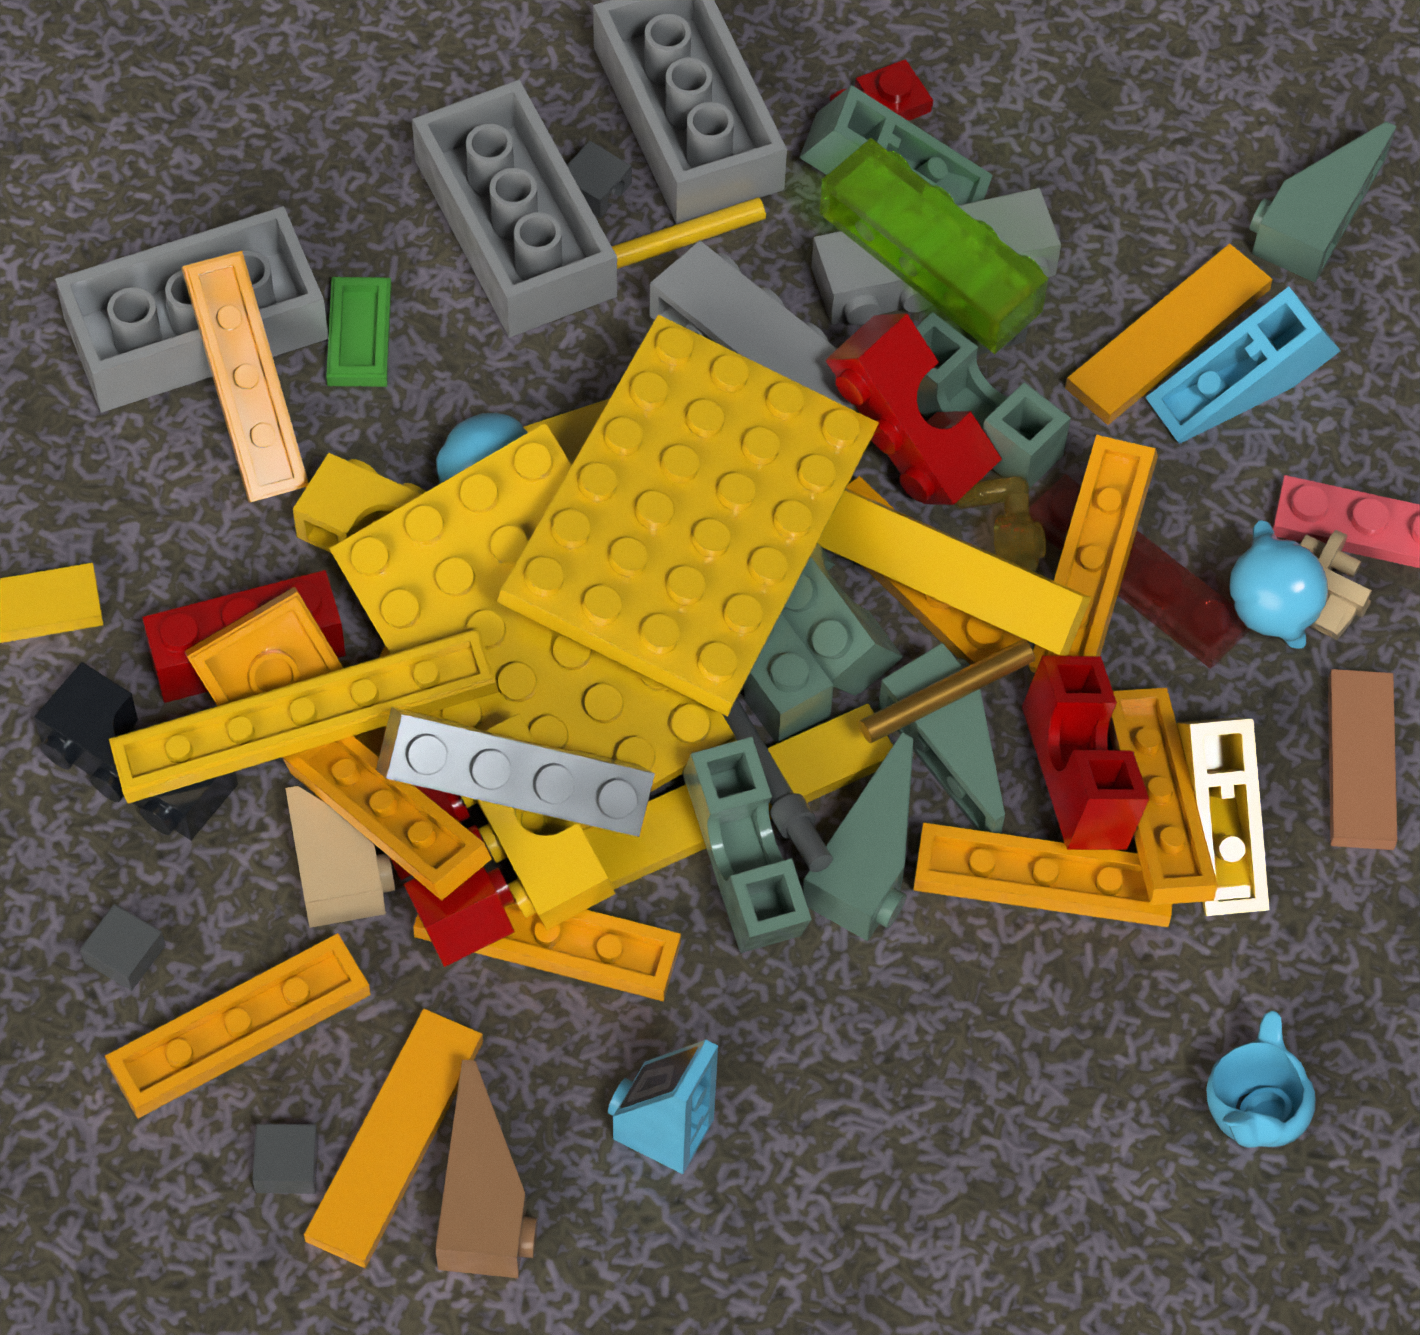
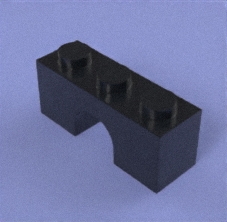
(77, 732)

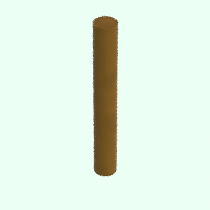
(946, 691)

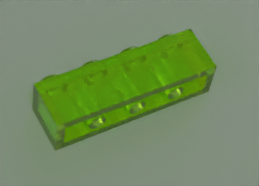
(933, 245)

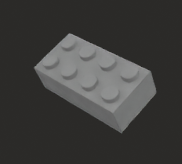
(690, 103)
(515, 208)
(138, 320)

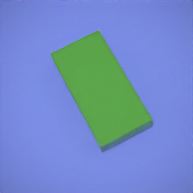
(359, 331)

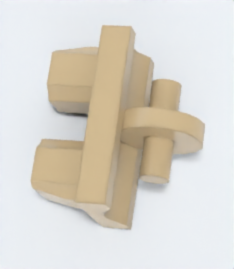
(1344, 596)

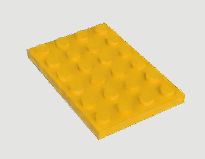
(689, 515)
(439, 573)

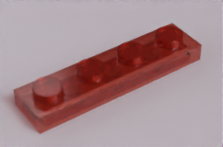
(1155, 584)

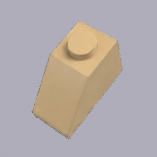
(336, 863)

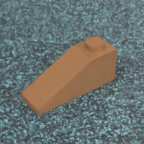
(483, 1198)

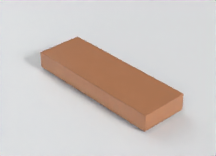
(1362, 759)

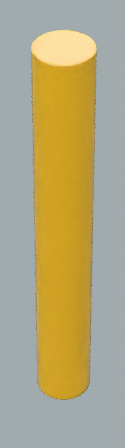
(689, 232)

